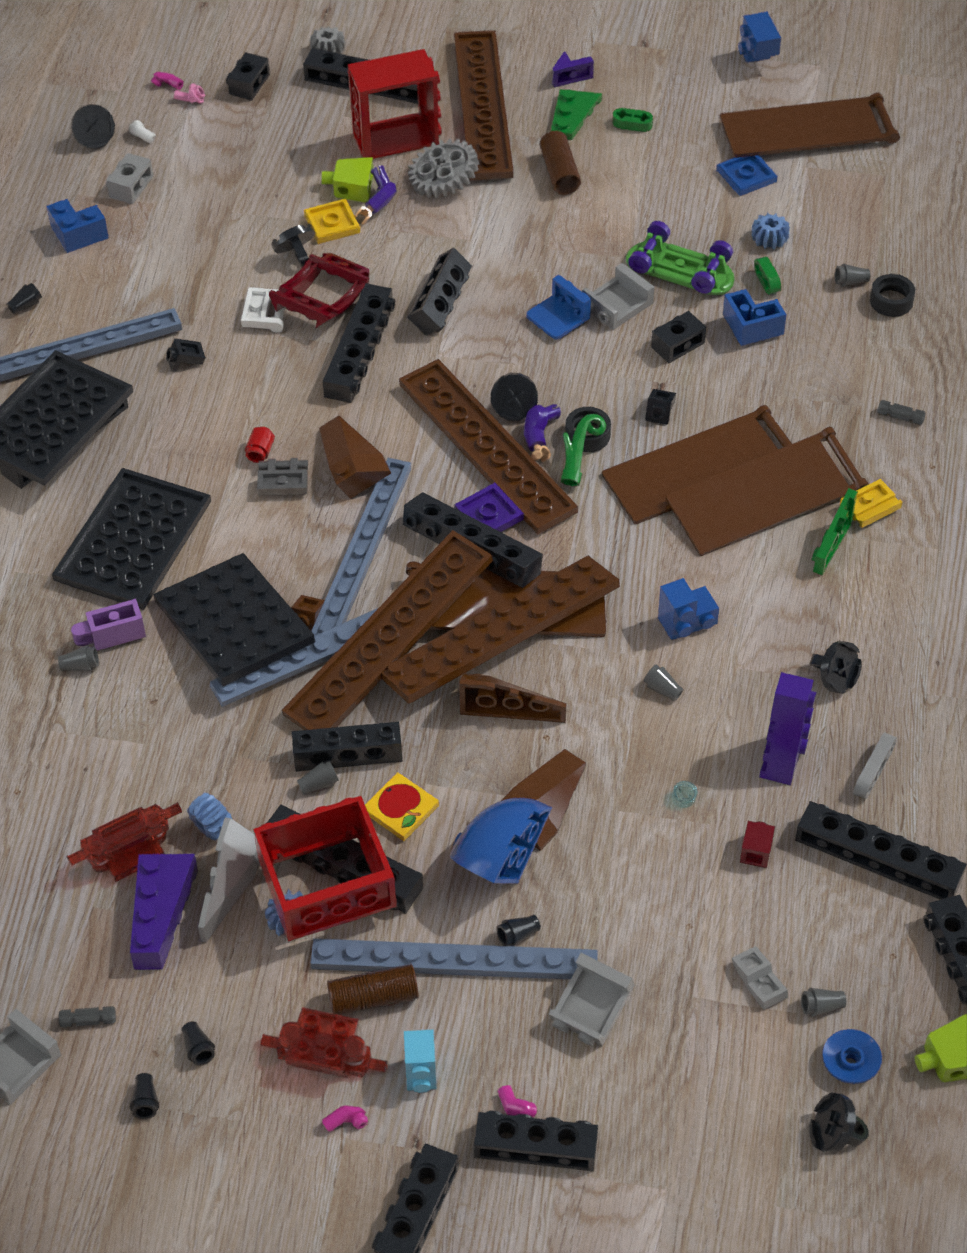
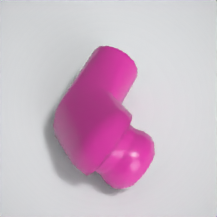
(168, 78)
(515, 1106)
(346, 1114)

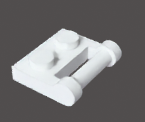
(257, 309)

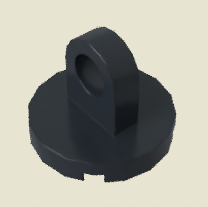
(92, 126)
(294, 240)
(513, 396)
(838, 666)
(836, 1124)

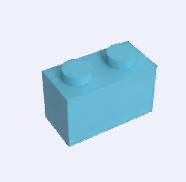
(420, 1060)

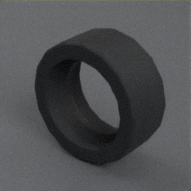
(890, 307)
(592, 442)

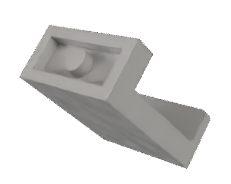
(621, 297)
(592, 1001)
(24, 1055)

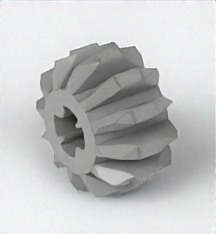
(328, 40)

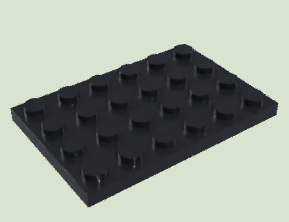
(56, 415)
(132, 538)
(233, 619)

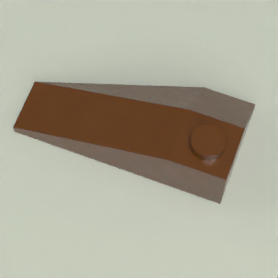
(351, 457)
(499, 699)
(553, 786)

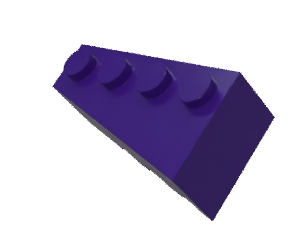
(788, 727)
(160, 897)

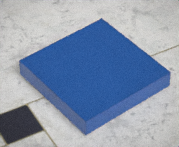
(746, 174)

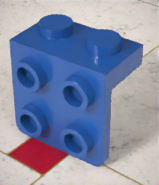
(561, 311)

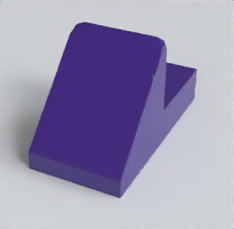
(572, 71)

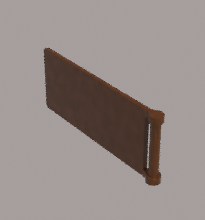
(807, 126)
(647, 479)
(763, 492)
(493, 589)

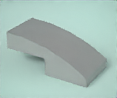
(758, 977)

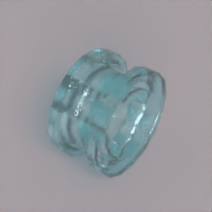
(677, 796)

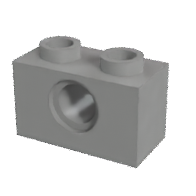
(129, 178)

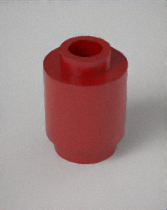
(259, 444)

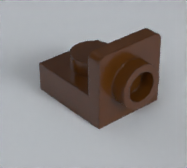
(308, 609)

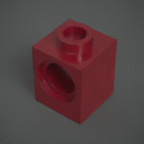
(757, 844)

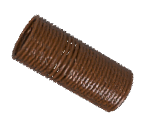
(560, 162)
(385, 988)

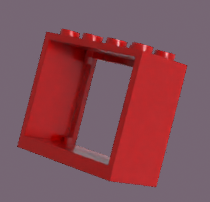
(402, 132)
(315, 831)

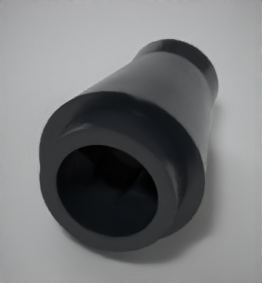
(24, 298)
(517, 929)
(198, 1045)
(144, 1097)

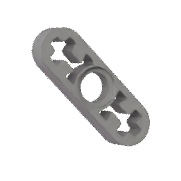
(875, 765)

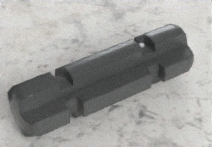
(901, 412)
(87, 1016)

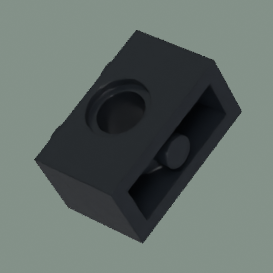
(248, 76)
(678, 336)

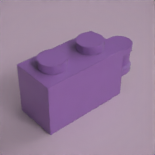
(110, 626)

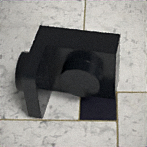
(184, 351)
(660, 406)

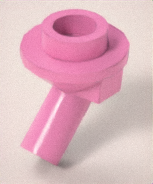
(195, 94)

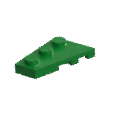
(572, 110)
(835, 534)

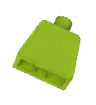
(351, 179)
(946, 1051)

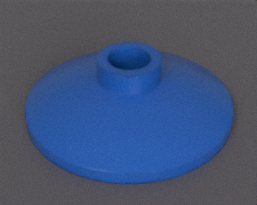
(853, 1045)

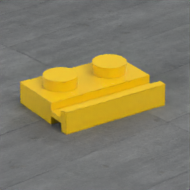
(874, 503)

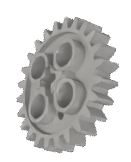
(443, 168)

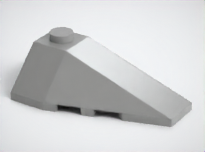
(235, 870)

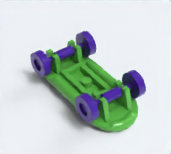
(681, 265)

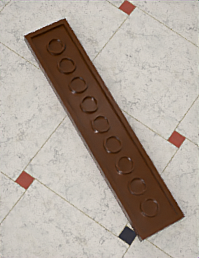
(483, 103)
(488, 445)
(498, 629)
(388, 634)

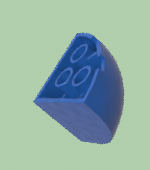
(501, 839)

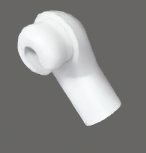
(137, 129)

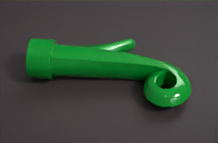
(574, 450)

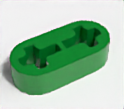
(632, 119)
(767, 275)

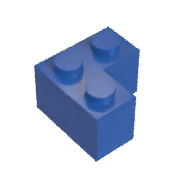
(759, 37)
(76, 228)
(753, 321)
(686, 610)

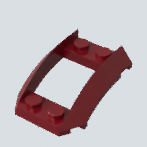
(292, 292)

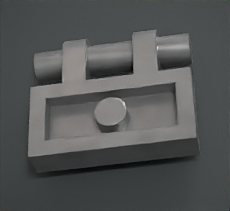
(282, 477)

